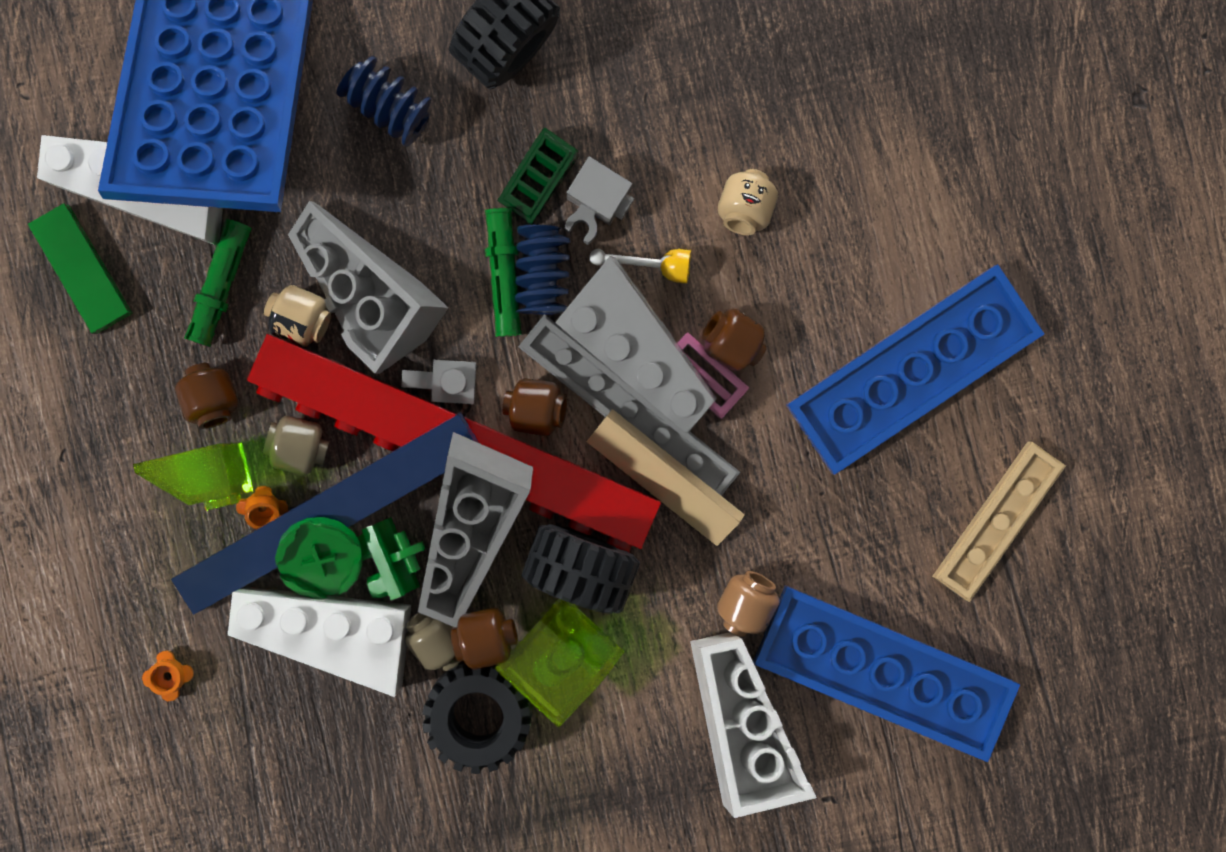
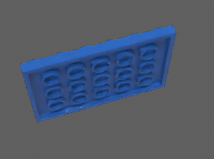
(207, 103)

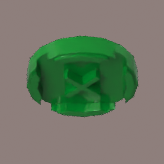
(319, 557)

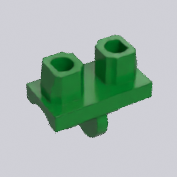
(393, 558)

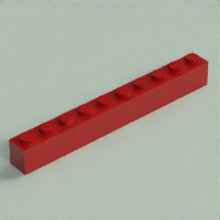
(399, 417)

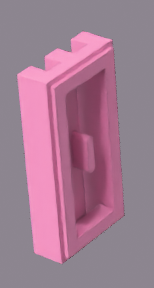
(730, 399)

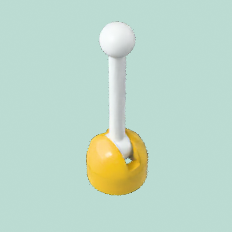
(673, 265)

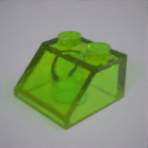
(202, 475)
(560, 660)

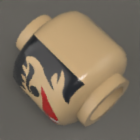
(297, 316)

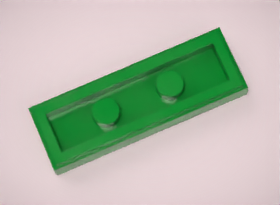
(80, 268)

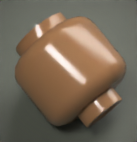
(748, 603)

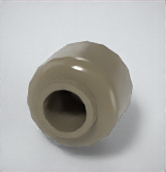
(295, 445)
(430, 642)

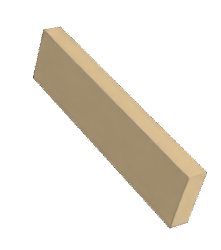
(665, 478)
(999, 521)

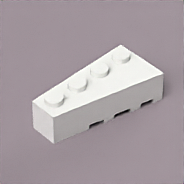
(78, 168)
(334, 634)
(747, 739)

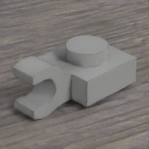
(449, 381)

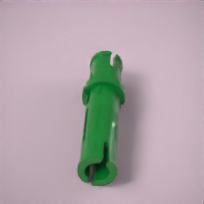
(503, 271)
(216, 288)

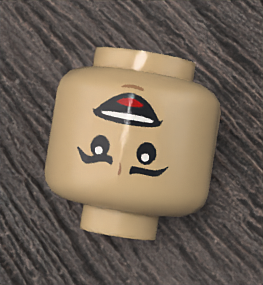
(747, 202)

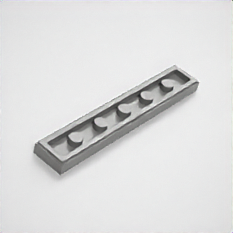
(606, 391)

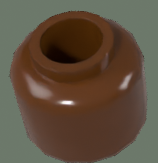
(734, 339)
(206, 396)
(535, 407)
(483, 638)

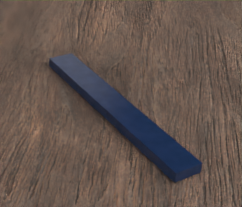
(344, 502)

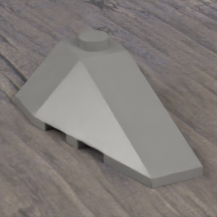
(373, 297)

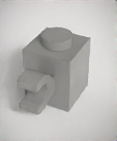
(599, 195)

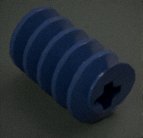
(385, 100)
(541, 269)

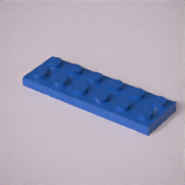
(915, 369)
(886, 673)

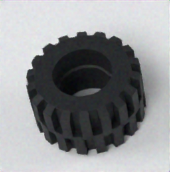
(502, 37)
(580, 569)
(465, 747)

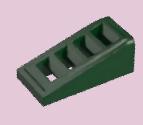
(534, 154)

